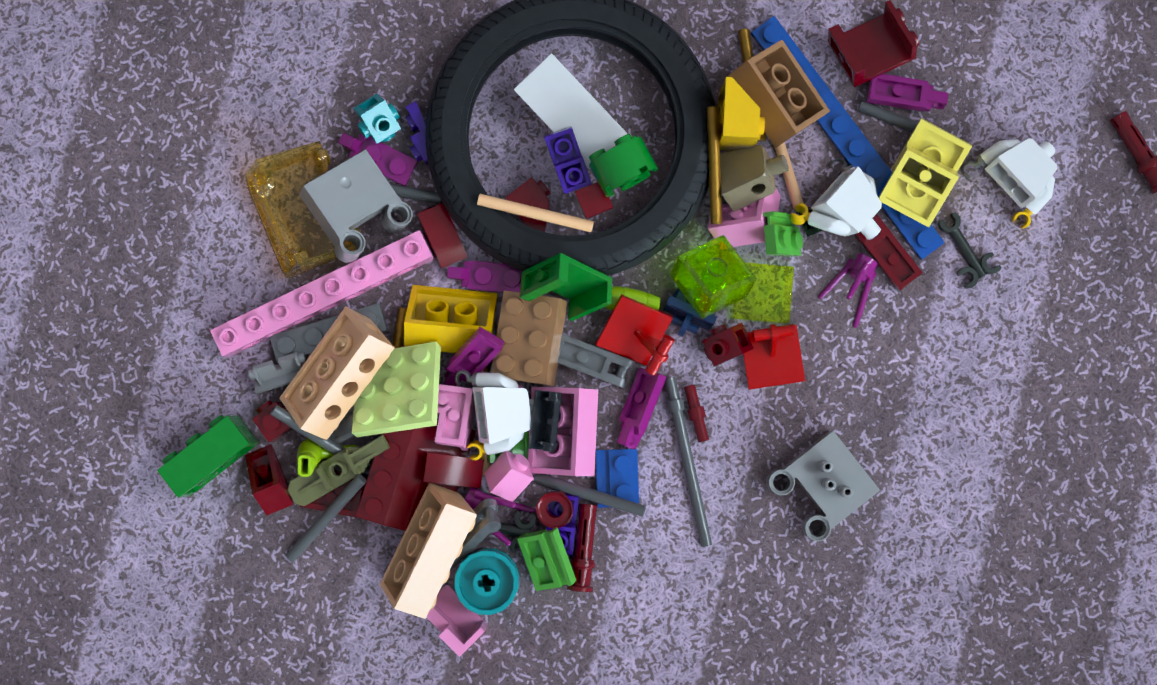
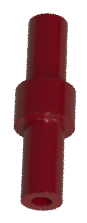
(696, 413)

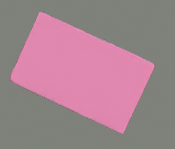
(745, 224)
(456, 416)
(455, 622)

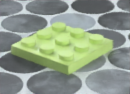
(401, 392)

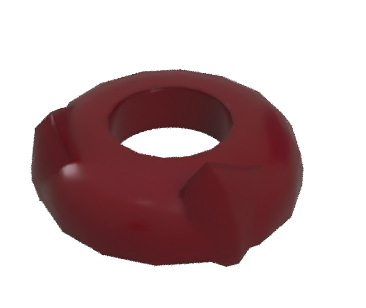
(547, 518)

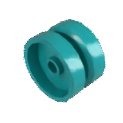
(477, 595)

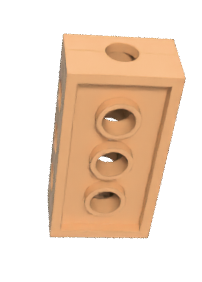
(346, 354)

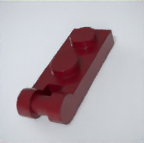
(890, 256)

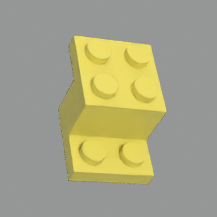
(925, 172)

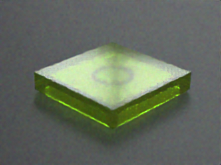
(769, 296)

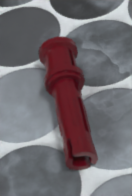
(1138, 148)
(583, 563)

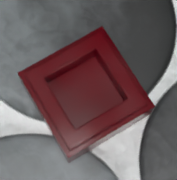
(593, 200)

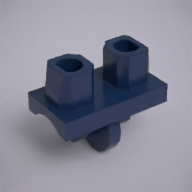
(686, 316)

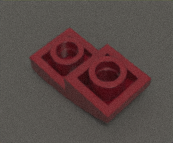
(441, 235)
(453, 470)

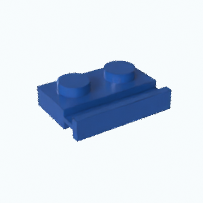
(618, 474)

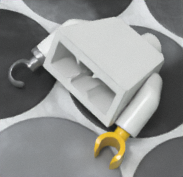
(1022, 171)
(845, 205)
(500, 410)

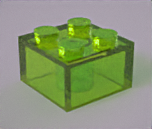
(712, 276)

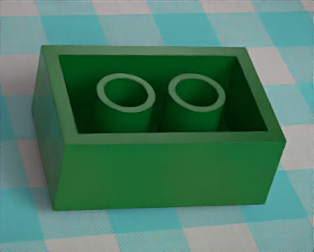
(207, 455)

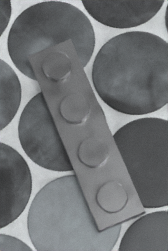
(308, 336)

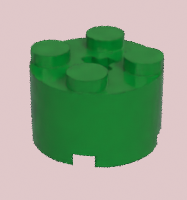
(622, 165)

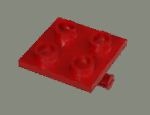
(636, 333)
(774, 357)

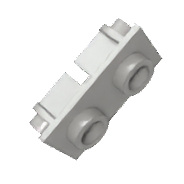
(271, 376)

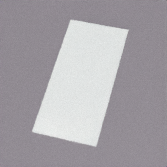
(565, 103)

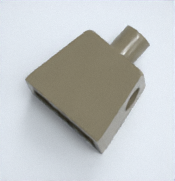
(749, 175)

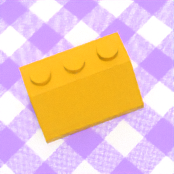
(738, 118)
(447, 316)

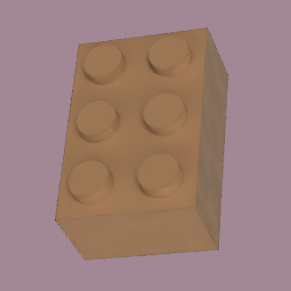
(781, 92)
(530, 338)

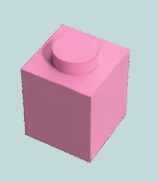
(509, 475)

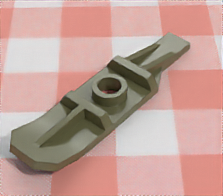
(324, 479)

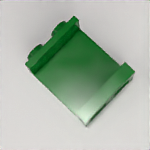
(582, 285)

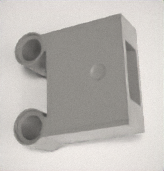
(351, 197)
(831, 481)

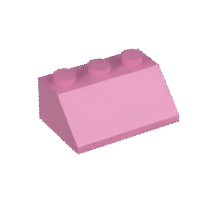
(574, 436)

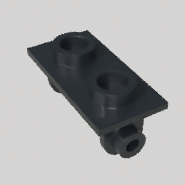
(545, 420)

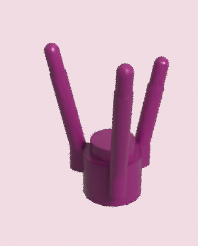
(861, 270)
(475, 496)

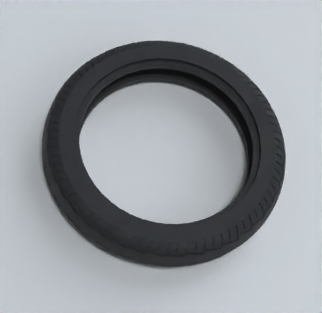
(532, 21)

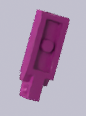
(905, 93)
(391, 162)
(487, 276)
(473, 355)
(639, 407)

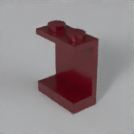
(874, 45)

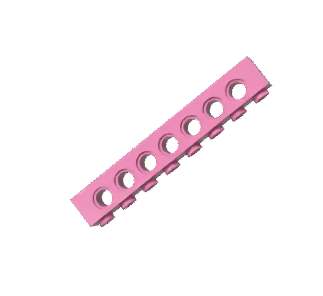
(322, 294)

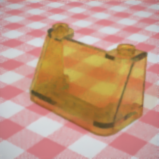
(289, 224)

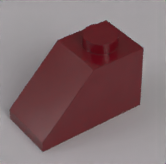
(534, 195)
(268, 480)

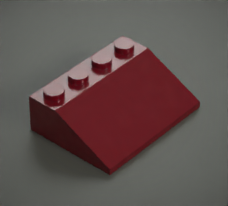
(398, 475)

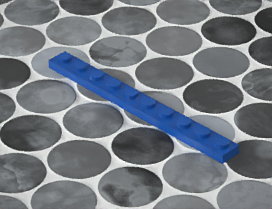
(851, 141)

